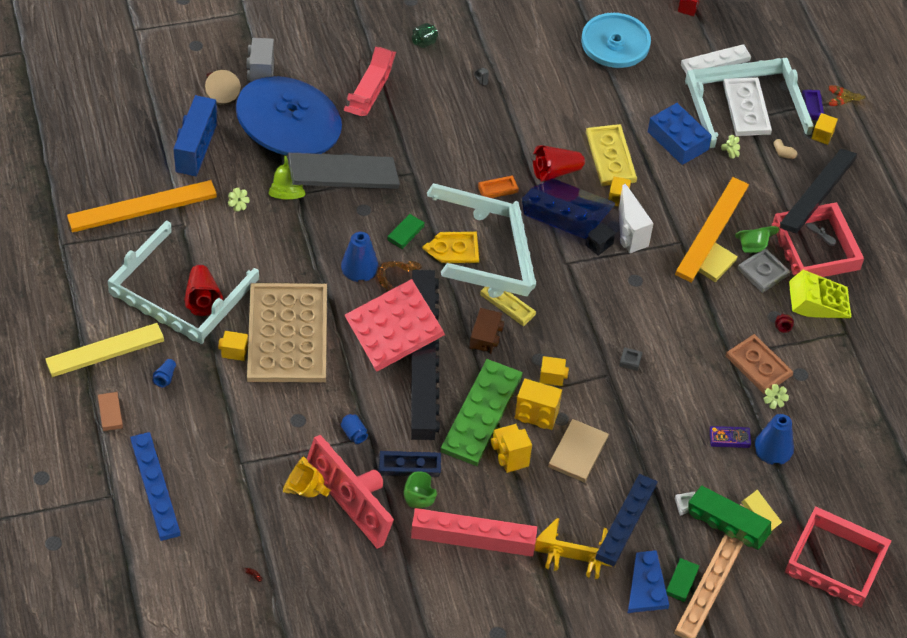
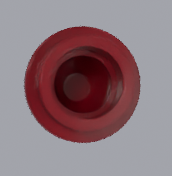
(784, 323)

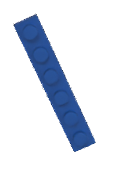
(155, 486)

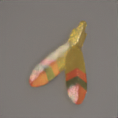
(844, 96)

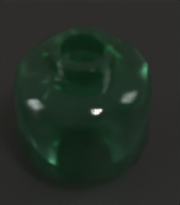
(424, 35)

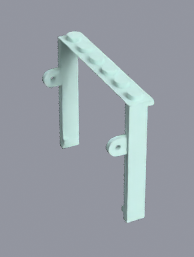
(697, 77)
(483, 206)
(219, 308)

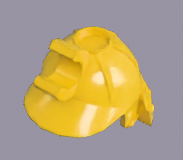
(305, 481)

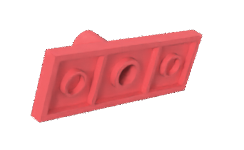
(352, 491)

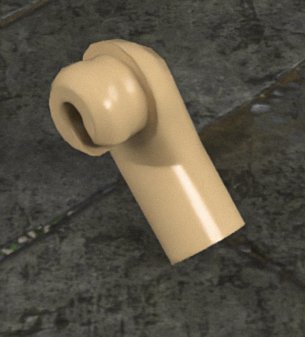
(784, 151)

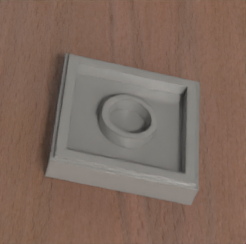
(763, 270)

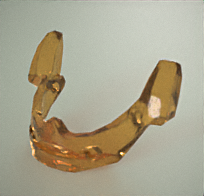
(411, 265)

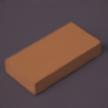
(110, 411)

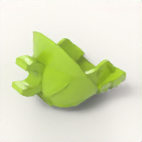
(282, 184)

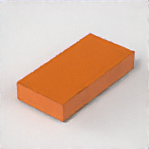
(498, 187)

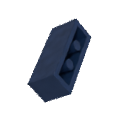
(405, 463)

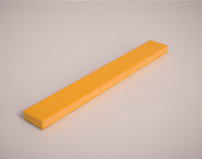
(141, 206)
(711, 229)

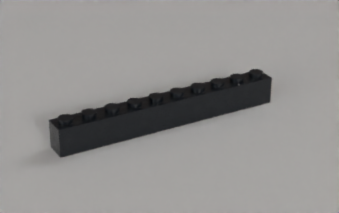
(424, 368)

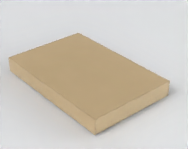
(578, 450)

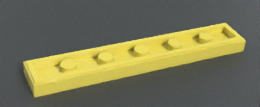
(104, 350)

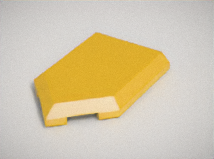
(454, 247)

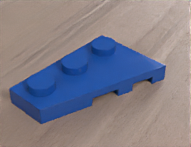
(647, 586)

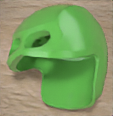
(418, 491)

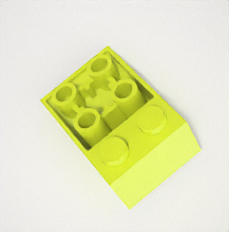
(818, 296)

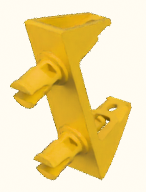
(547, 543)

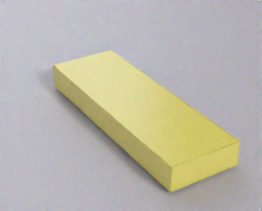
(511, 306)

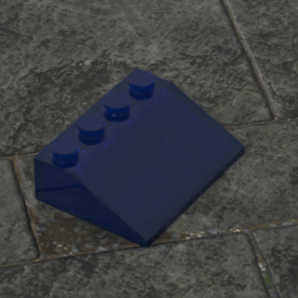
(566, 207)

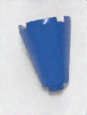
(360, 258)
(776, 440)

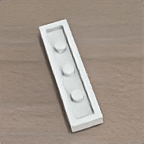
(728, 56)

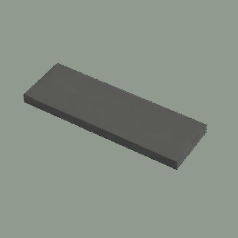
(343, 170)

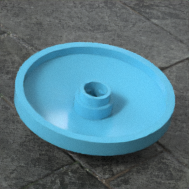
(616, 40)

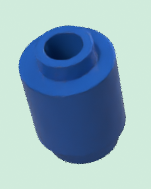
(354, 428)

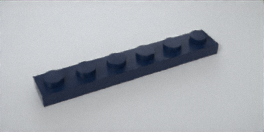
(626, 520)

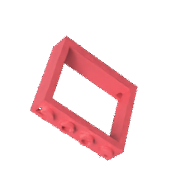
(823, 212)
(850, 532)

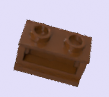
(486, 330)

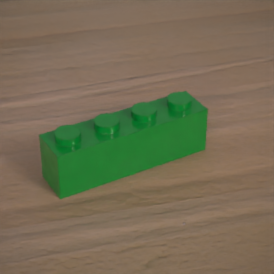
(729, 517)

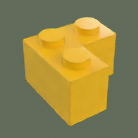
(513, 447)

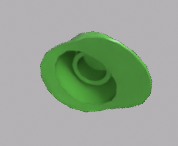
(757, 239)

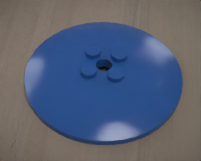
(266, 118)

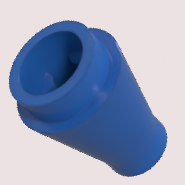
(163, 375)

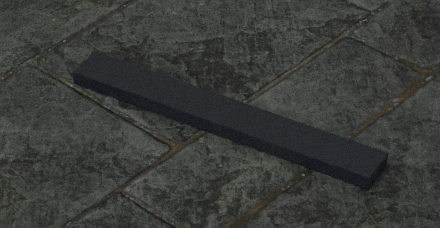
(818, 191)

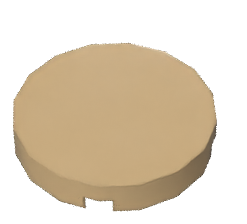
(223, 87)

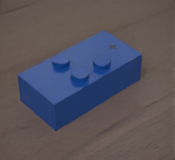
(195, 135)

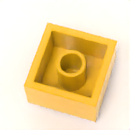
(538, 404)

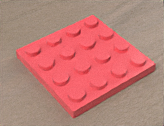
(394, 325)

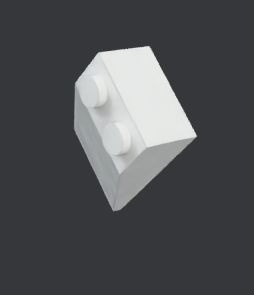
(633, 222)

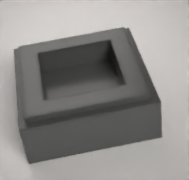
(630, 359)

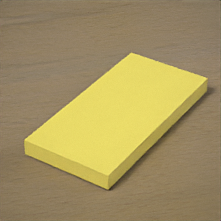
(610, 153)

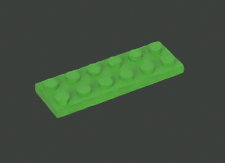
(481, 412)

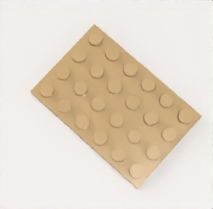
(287, 332)

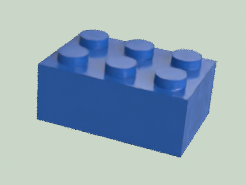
(679, 133)

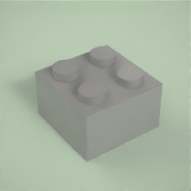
(261, 59)

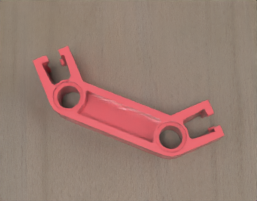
(371, 83)

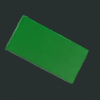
(405, 231)
(682, 580)

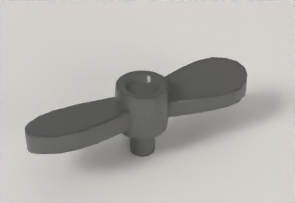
(821, 234)

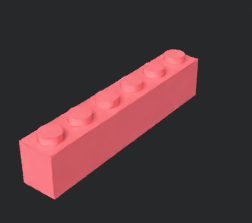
(474, 532)

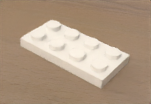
(747, 106)

